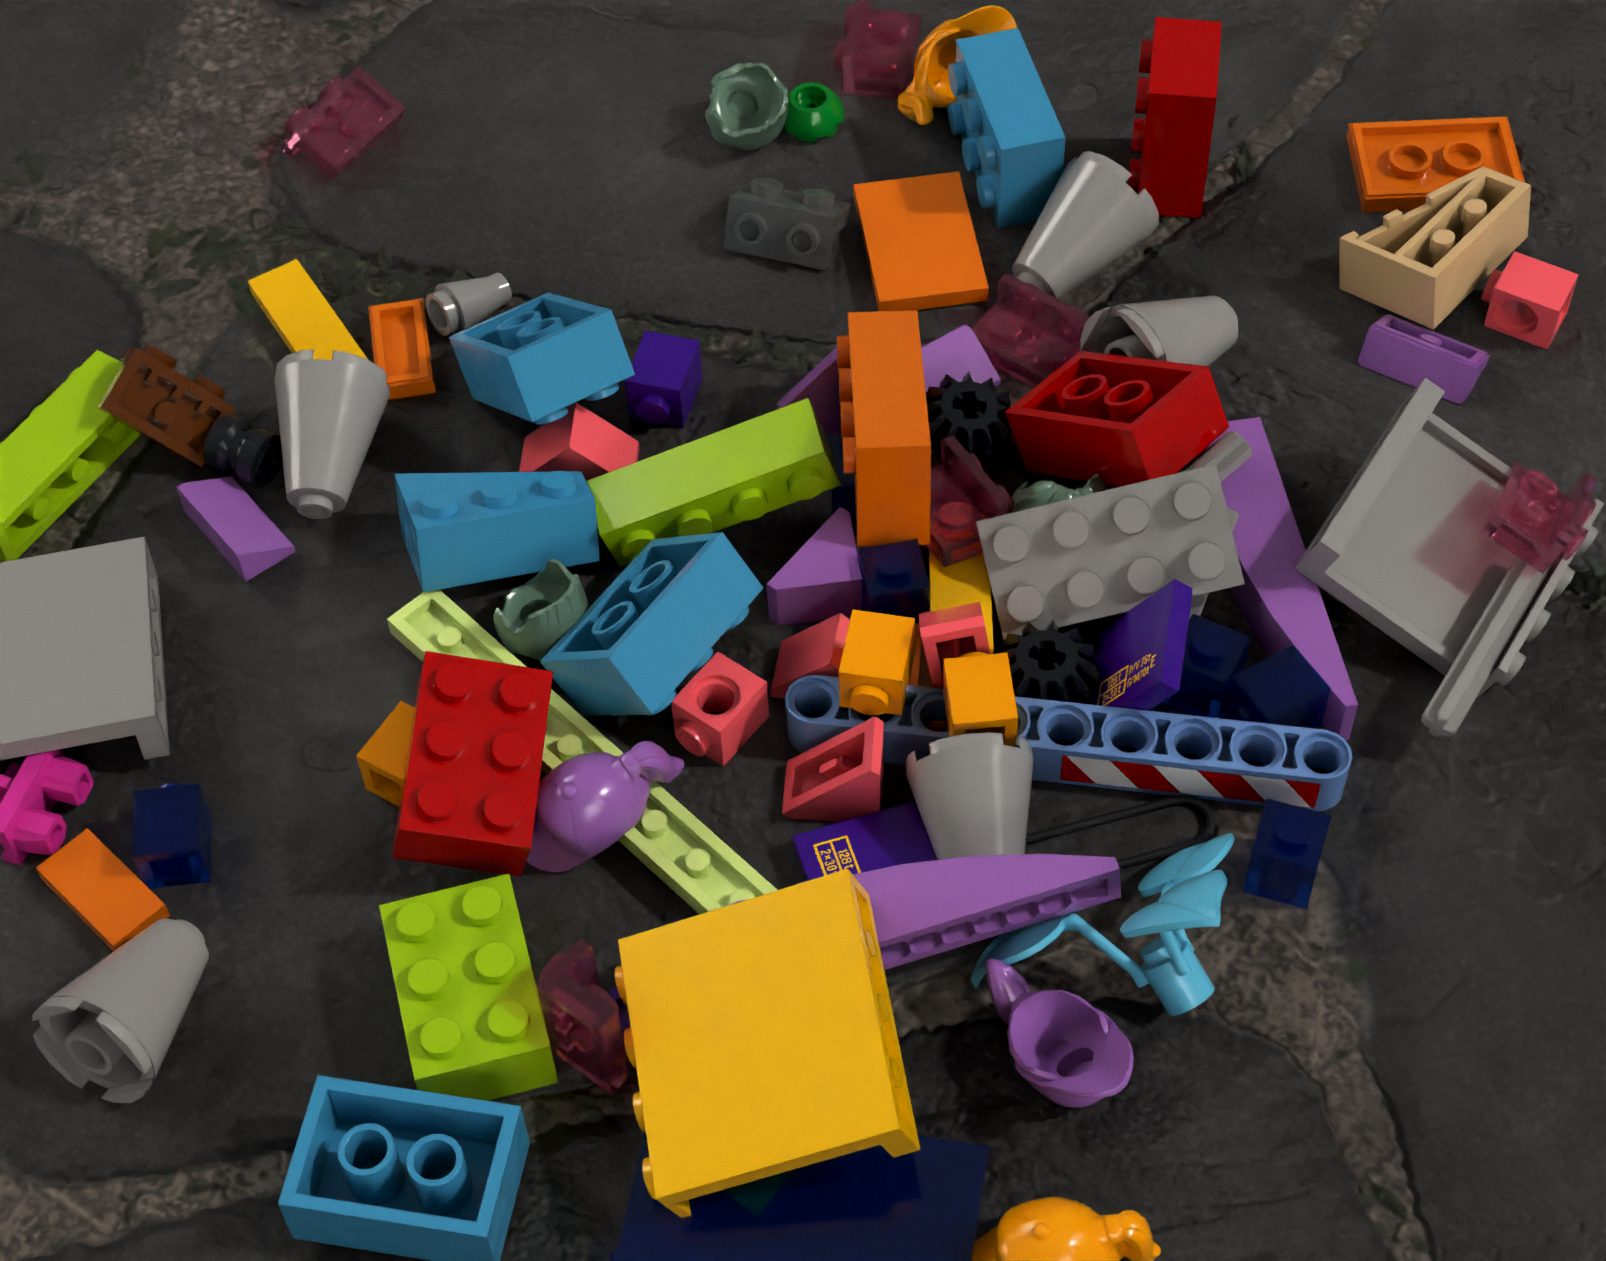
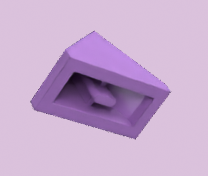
(820, 577)

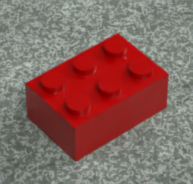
(1178, 114)
(1117, 418)
(473, 764)

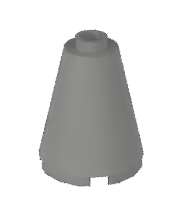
(1085, 225)
(1164, 330)
(326, 425)
(973, 794)
(124, 1011)

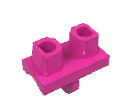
(27, 801)

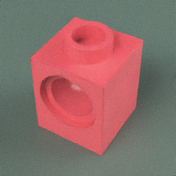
(1528, 299)
(719, 688)

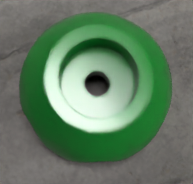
(813, 112)

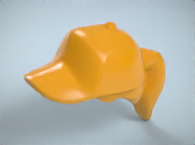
(935, 53)
(1066, 1232)

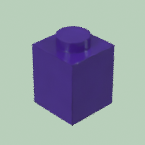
(664, 379)

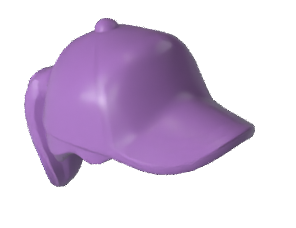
(594, 802)
(1060, 1040)

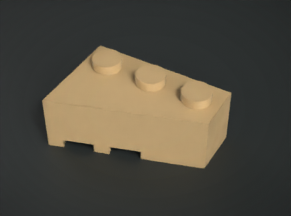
(1440, 251)

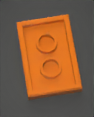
(1408, 159)
(920, 242)

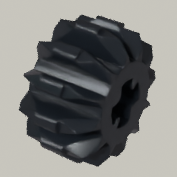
(971, 415)
(1051, 664)

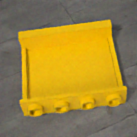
(762, 1040)

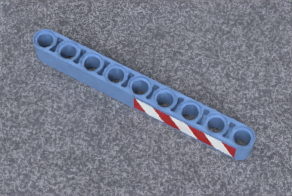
(1097, 735)

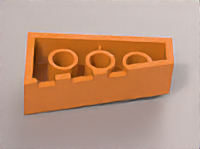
(885, 426)

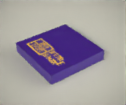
(1144, 651)
(865, 843)

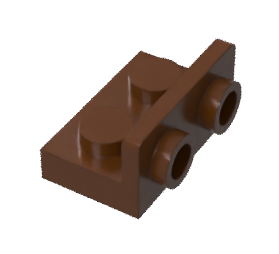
(164, 402)

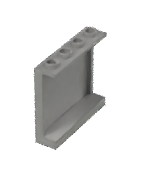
(1411, 542)
(82, 650)

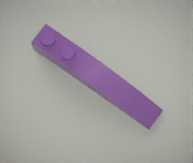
(1276, 598)
(971, 898)

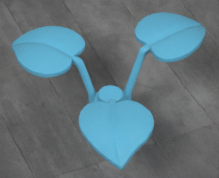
(1188, 900)

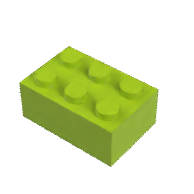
(468, 992)

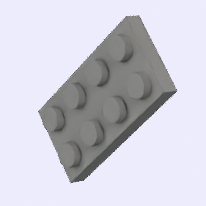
(1109, 550)

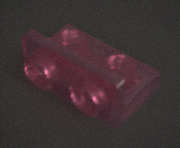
(877, 50)
(343, 122)
(1029, 331)
(958, 499)
(1536, 518)
(583, 1017)

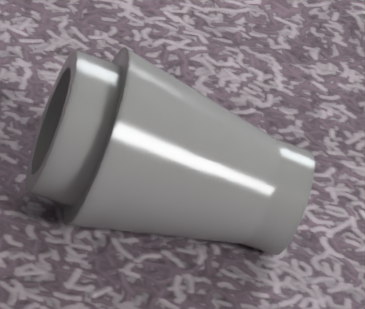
(466, 302)

